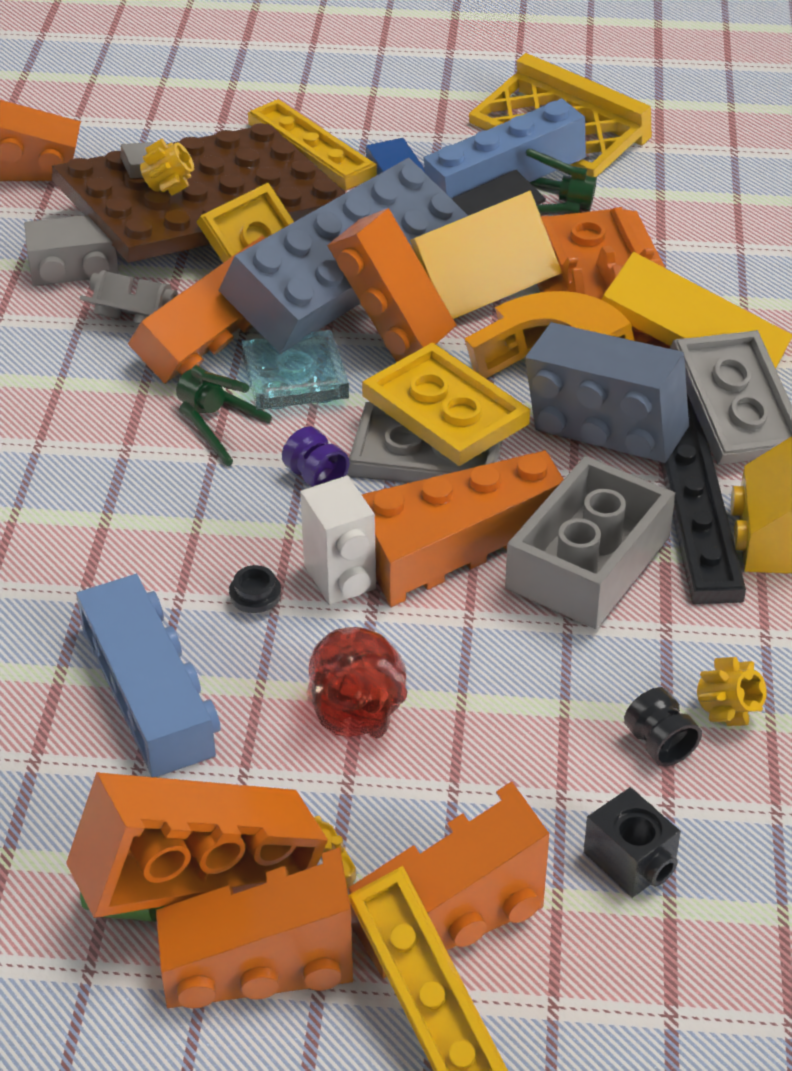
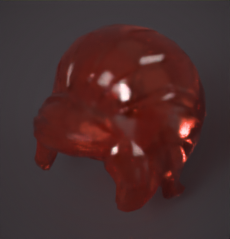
(352, 665)

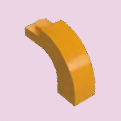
(527, 317)

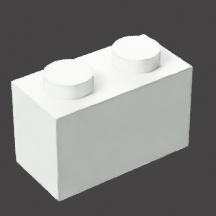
(338, 539)

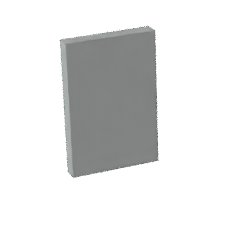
(736, 394)
(394, 453)

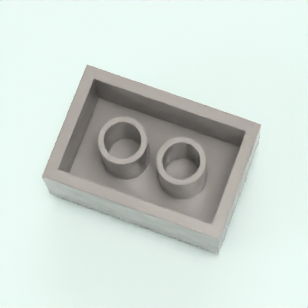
(589, 541)

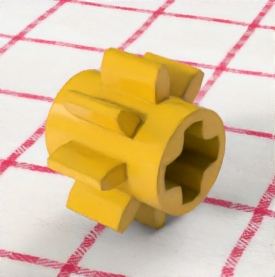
(167, 167)
(731, 691)

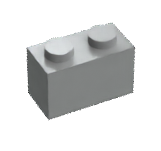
(67, 250)

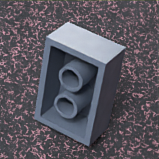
(608, 391)

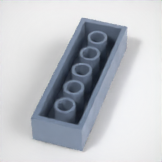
(292, 279)

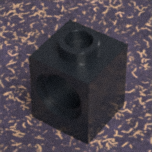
(632, 842)

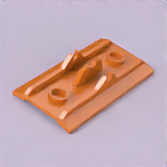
(594, 250)

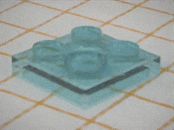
(297, 376)

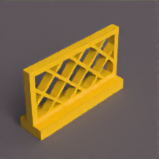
(601, 106)

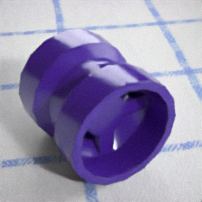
(313, 457)

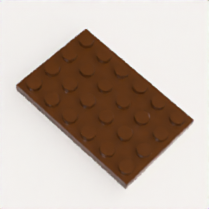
(225, 168)

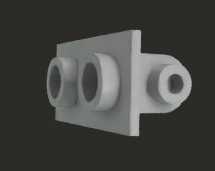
(114, 296)

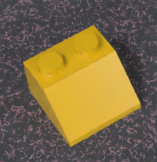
(765, 511)

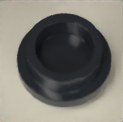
(255, 589)

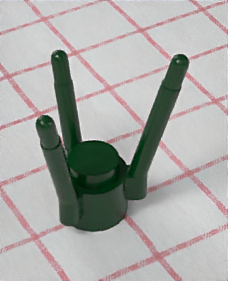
(576, 189)
(203, 393)

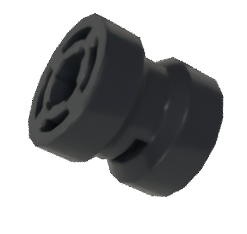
(658, 721)

